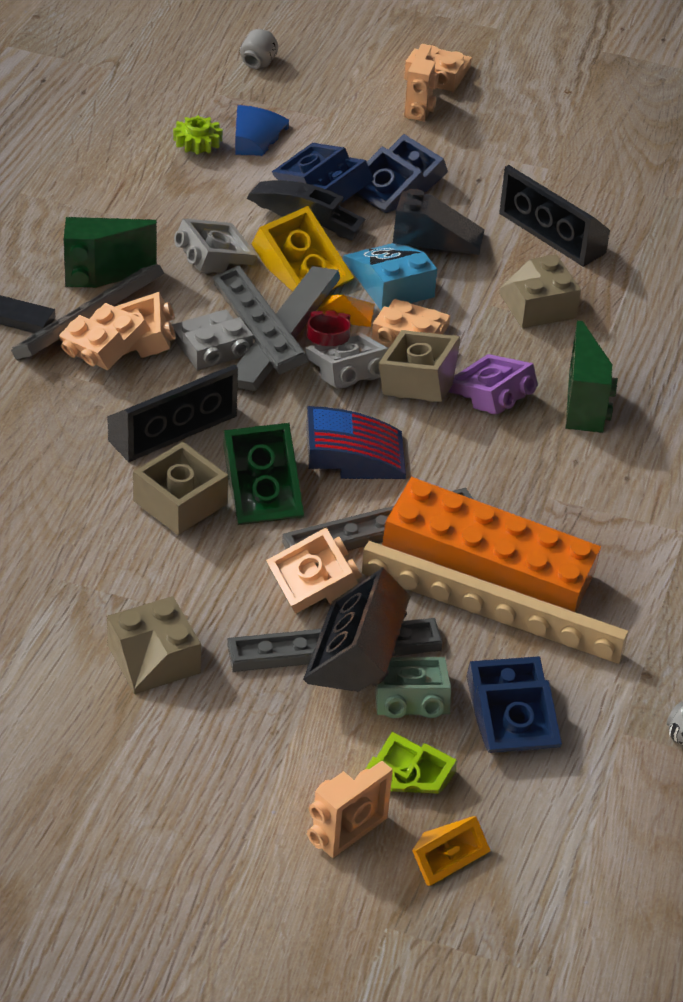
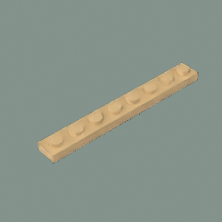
(497, 602)

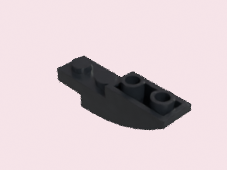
(289, 196)

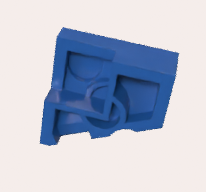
(257, 130)

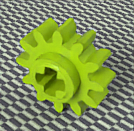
(197, 134)

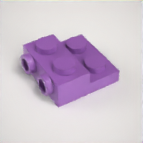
(495, 383)

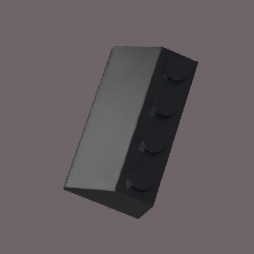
(552, 218)
(174, 414)
(359, 635)

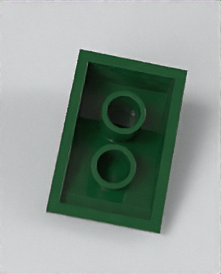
(107, 249)
(589, 384)
(262, 473)

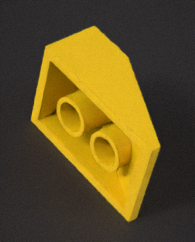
(295, 245)

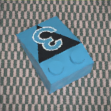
(394, 273)

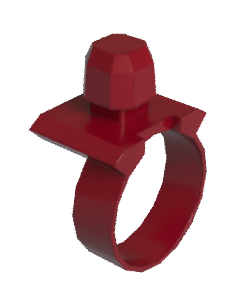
(329, 328)

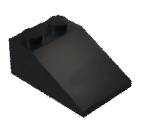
(432, 224)

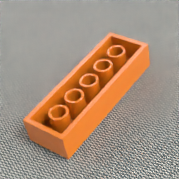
(491, 544)

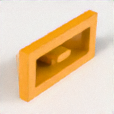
(360, 310)
(449, 848)

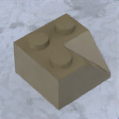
(541, 292)
(419, 365)
(180, 488)
(153, 644)

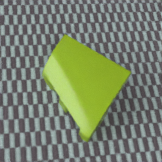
(415, 767)

